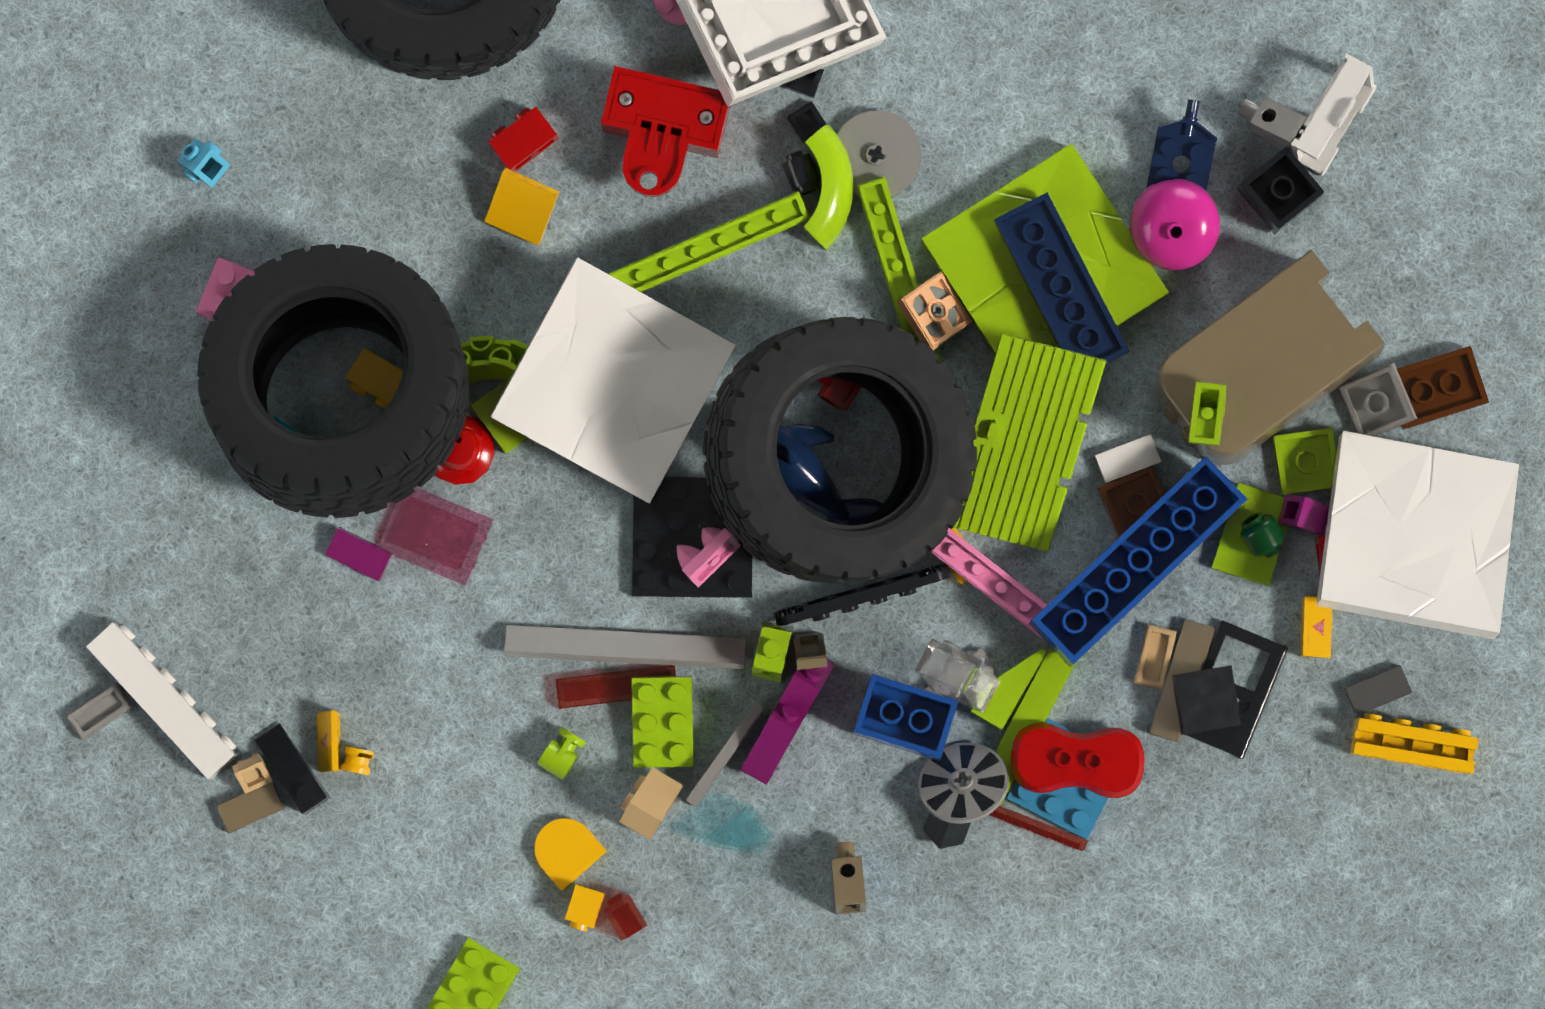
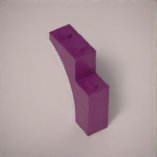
(785, 722)

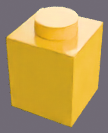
(584, 907)

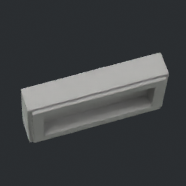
(99, 711)

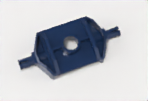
(1187, 139)

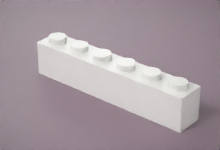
(162, 700)

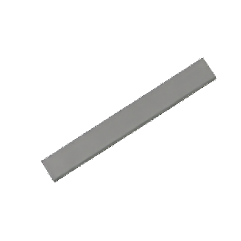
(625, 647)

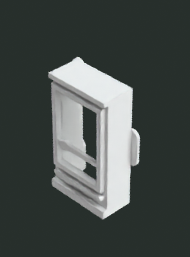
(1333, 113)

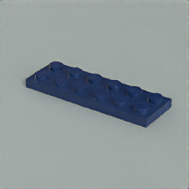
(1060, 280)

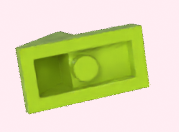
(1207, 422)

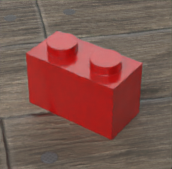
(522, 139)

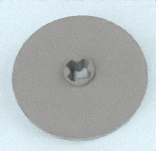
(898, 145)

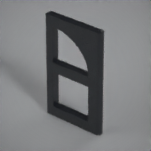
(1237, 738)

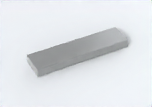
(725, 754)

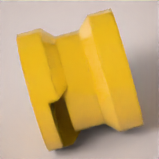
(356, 763)

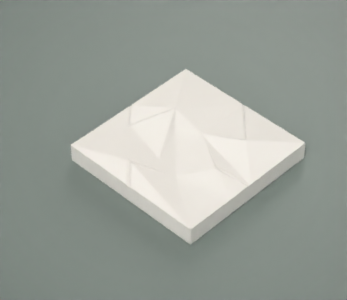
(772, 42)
(612, 380)
(1418, 535)

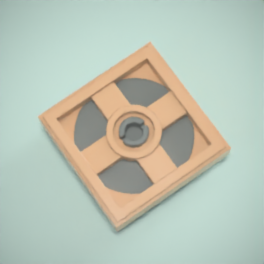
(934, 311)

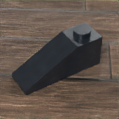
(292, 770)

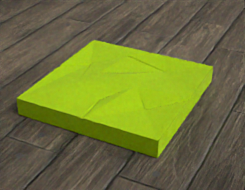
(990, 283)

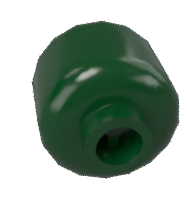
(1262, 535)

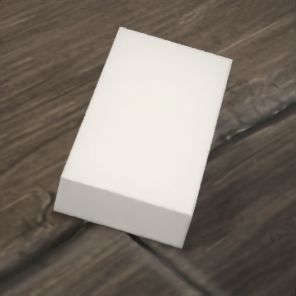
(1127, 459)

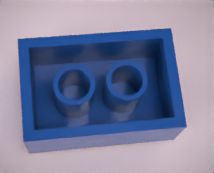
(905, 717)

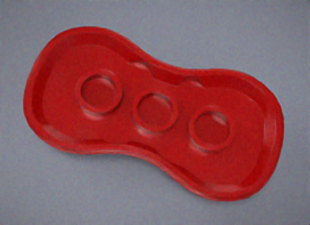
(1101, 761)

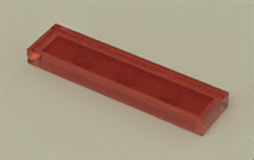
(603, 687)
(1039, 828)

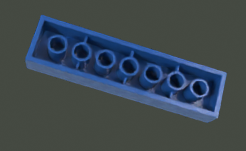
(1137, 561)

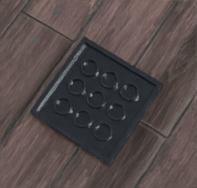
(673, 519)

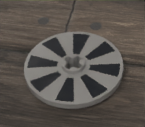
(984, 787)

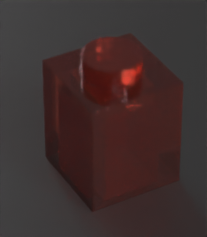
(624, 915)

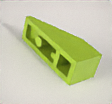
(1009, 691)

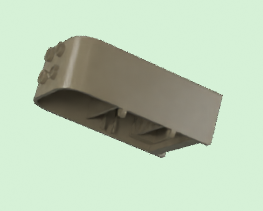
(1275, 355)

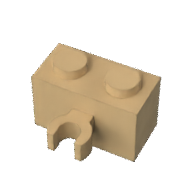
(650, 803)

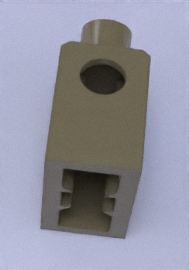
(848, 891)

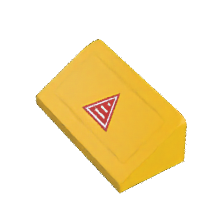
(1315, 629)
(328, 741)

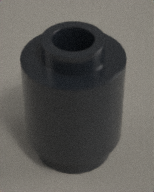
(801, 173)

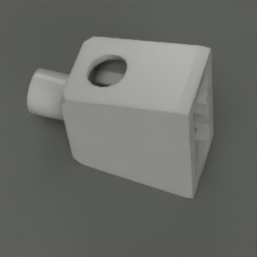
(1281, 130)

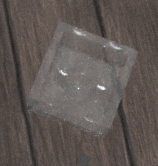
(957, 674)

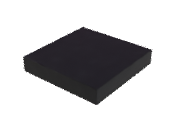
(1206, 699)

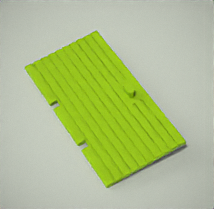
(1028, 440)

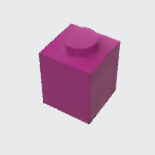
(1304, 514)

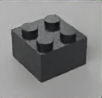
(1280, 190)

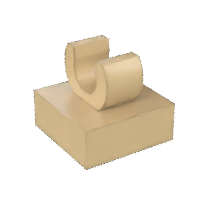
(252, 773)

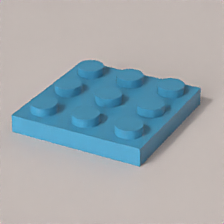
(1068, 807)

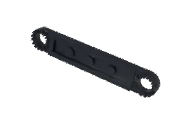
(875, 593)

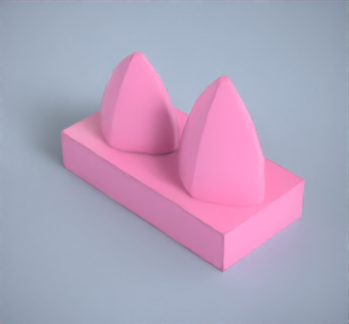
(701, 564)

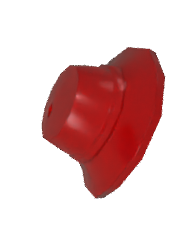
(469, 457)

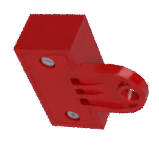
(661, 124)

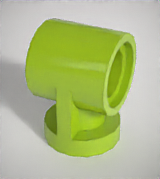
(560, 755)

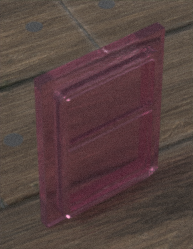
(436, 535)

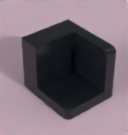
(945, 833)

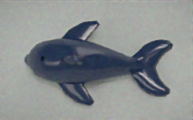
(809, 479)

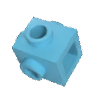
(203, 162)

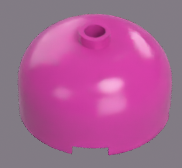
(1172, 205)

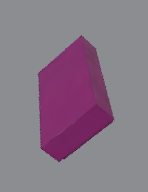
(359, 554)

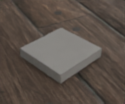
(1377, 401)

